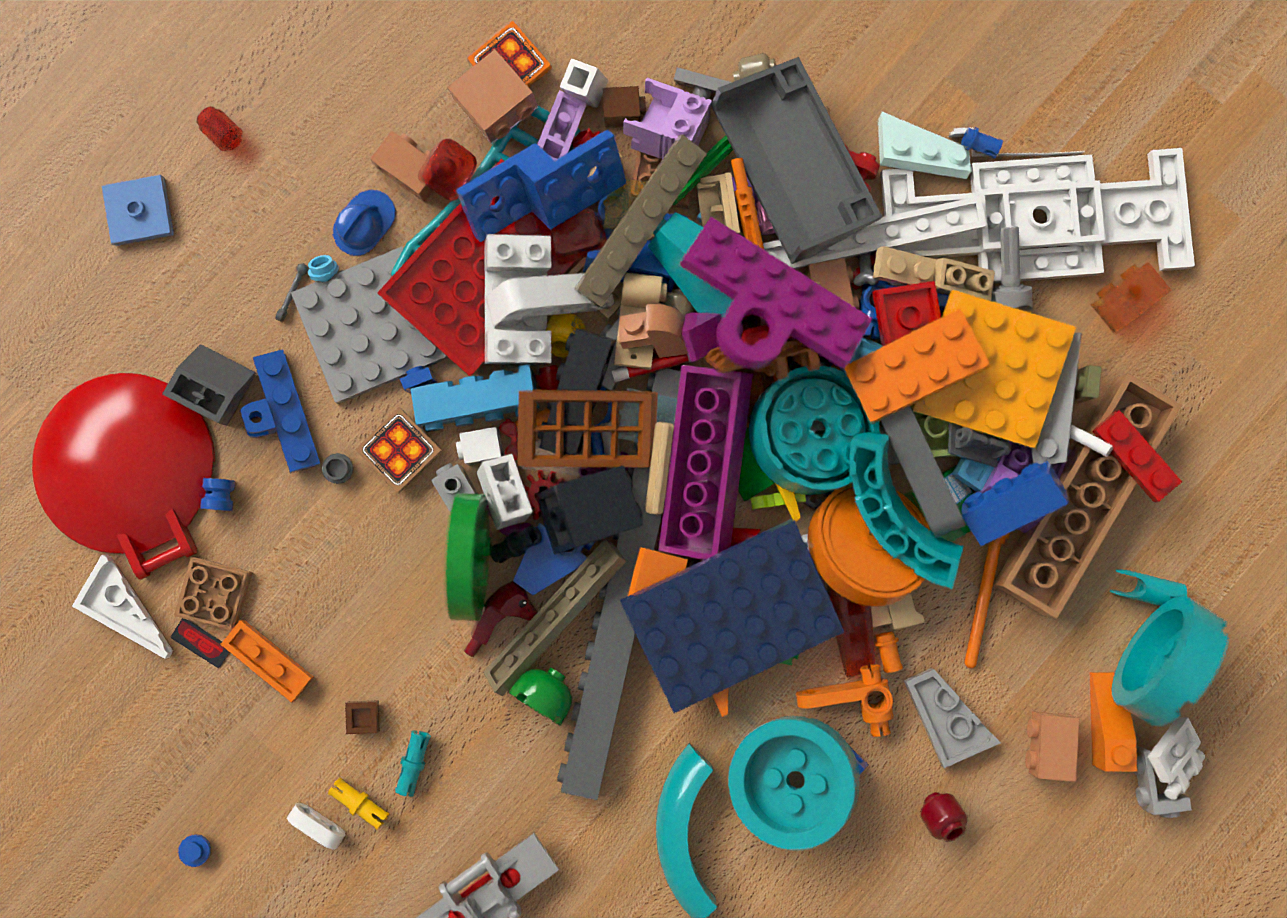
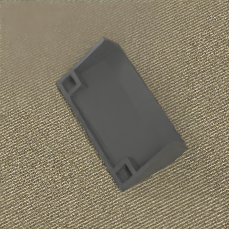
(794, 159)

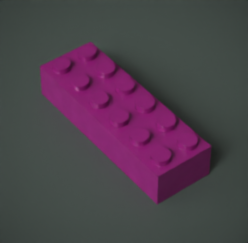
(705, 461)

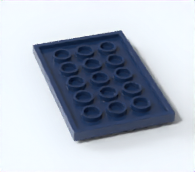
(732, 615)

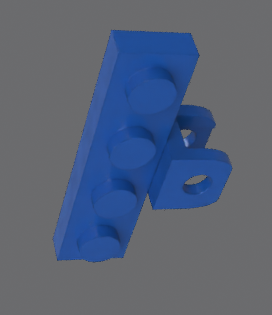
(280, 412)

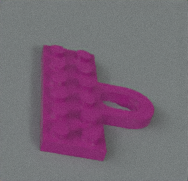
(776, 293)

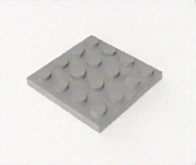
(358, 333)

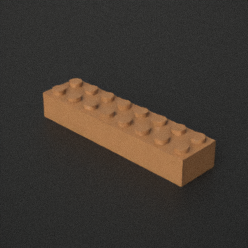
(1061, 546)

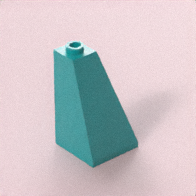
(669, 246)

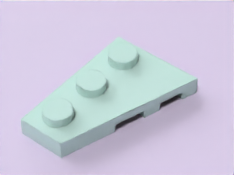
(920, 150)

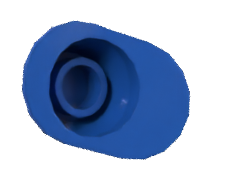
(363, 222)

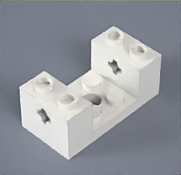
(508, 259)

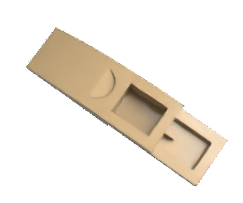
(908, 268)

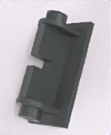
(976, 445)

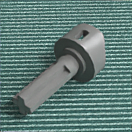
(1011, 291)

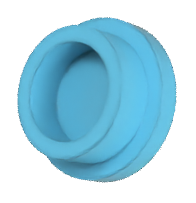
(322, 268)

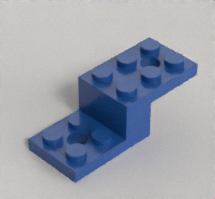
(542, 185)

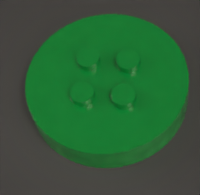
(467, 557)

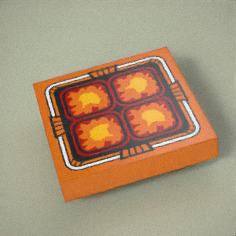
(517, 52)

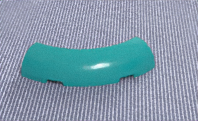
(890, 519)
(672, 823)

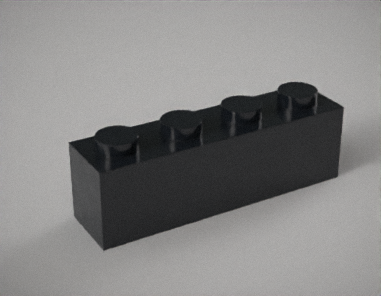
(583, 370)

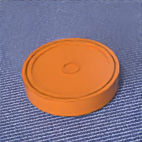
(853, 558)

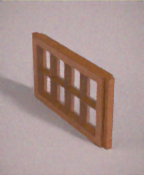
(527, 428)

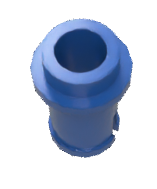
(981, 142)

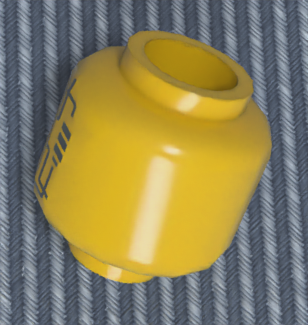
(561, 326)

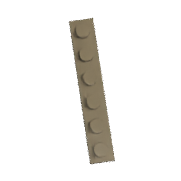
(640, 221)
(554, 617)

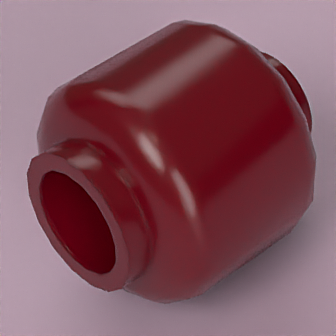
(943, 816)

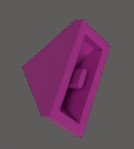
(700, 333)

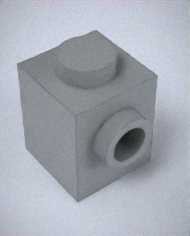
(451, 481)

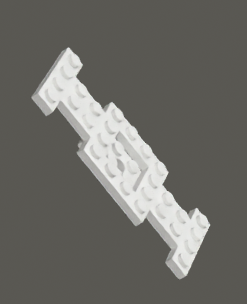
(1077, 209)

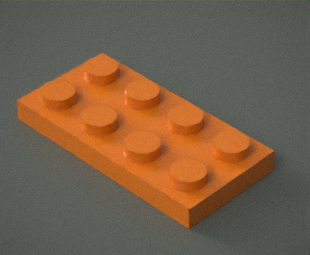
(916, 366)

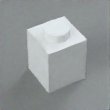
(584, 82)
(479, 446)

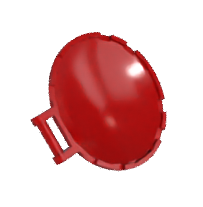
(123, 468)

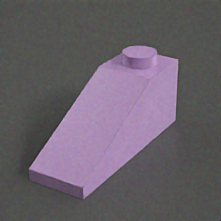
(561, 125)

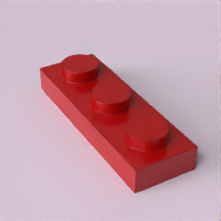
(1137, 456)

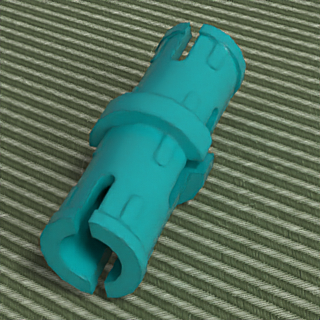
(412, 763)

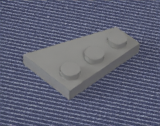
(948, 722)

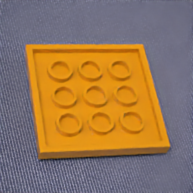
(1024, 369)

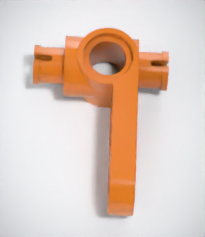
(875, 714)

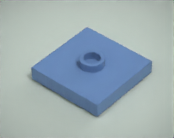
(137, 210)

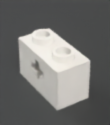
(504, 491)

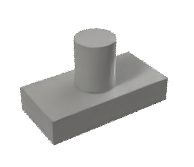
(702, 84)

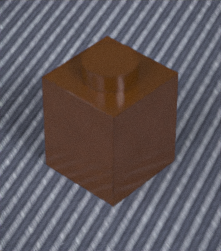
(622, 104)

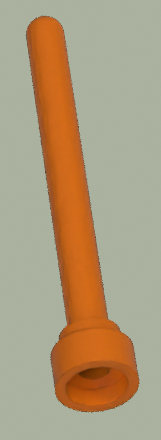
(983, 601)

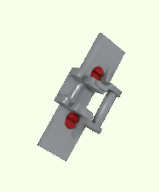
(497, 891)

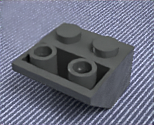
(210, 384)

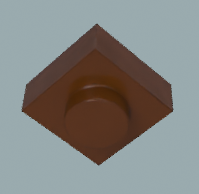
(362, 717)

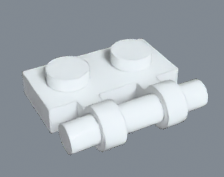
(1177, 758)

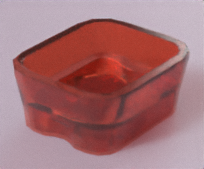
(447, 168)
(578, 236)

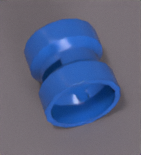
(217, 494)

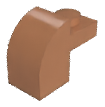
(658, 327)

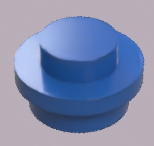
(194, 850)

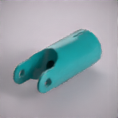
(1152, 589)

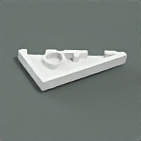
(114, 603)

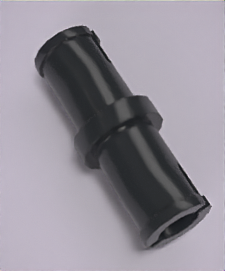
(516, 544)

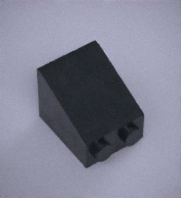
(589, 509)

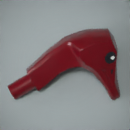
(505, 602)

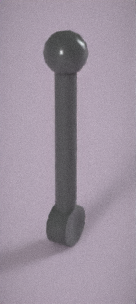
(302, 269)

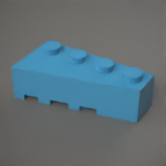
(471, 399)

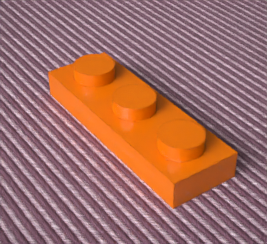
(267, 660)

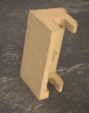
(718, 200)

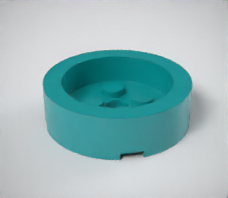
(782, 432)
(1169, 660)
(762, 789)

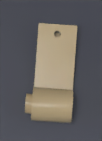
(636, 294)

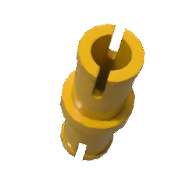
(358, 803)

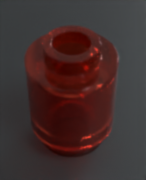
(219, 128)

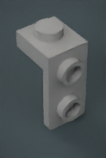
(1147, 793)

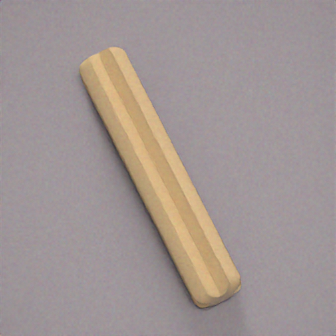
(659, 468)

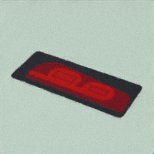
(200, 642)

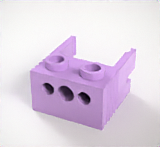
(667, 117)

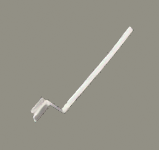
(959, 132)

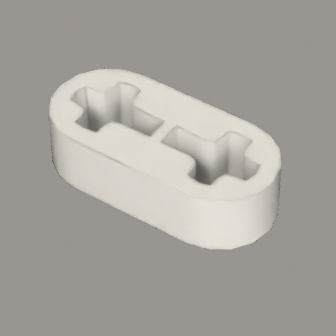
(316, 826)

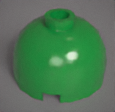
(544, 693)

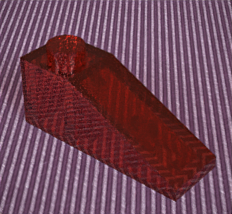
(857, 641)

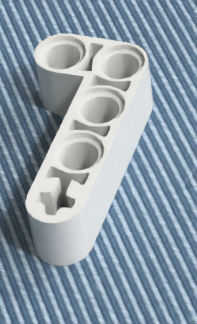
(537, 296)

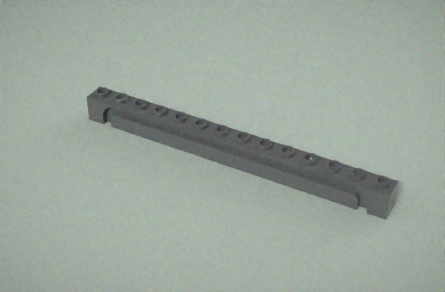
(613, 640)

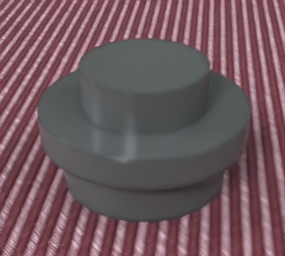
(337, 468)

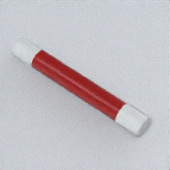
(657, 364)

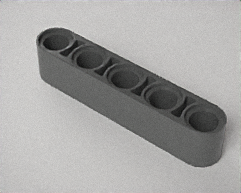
(923, 472)

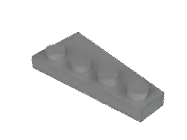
(1056, 430)

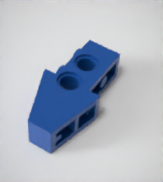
(543, 567)

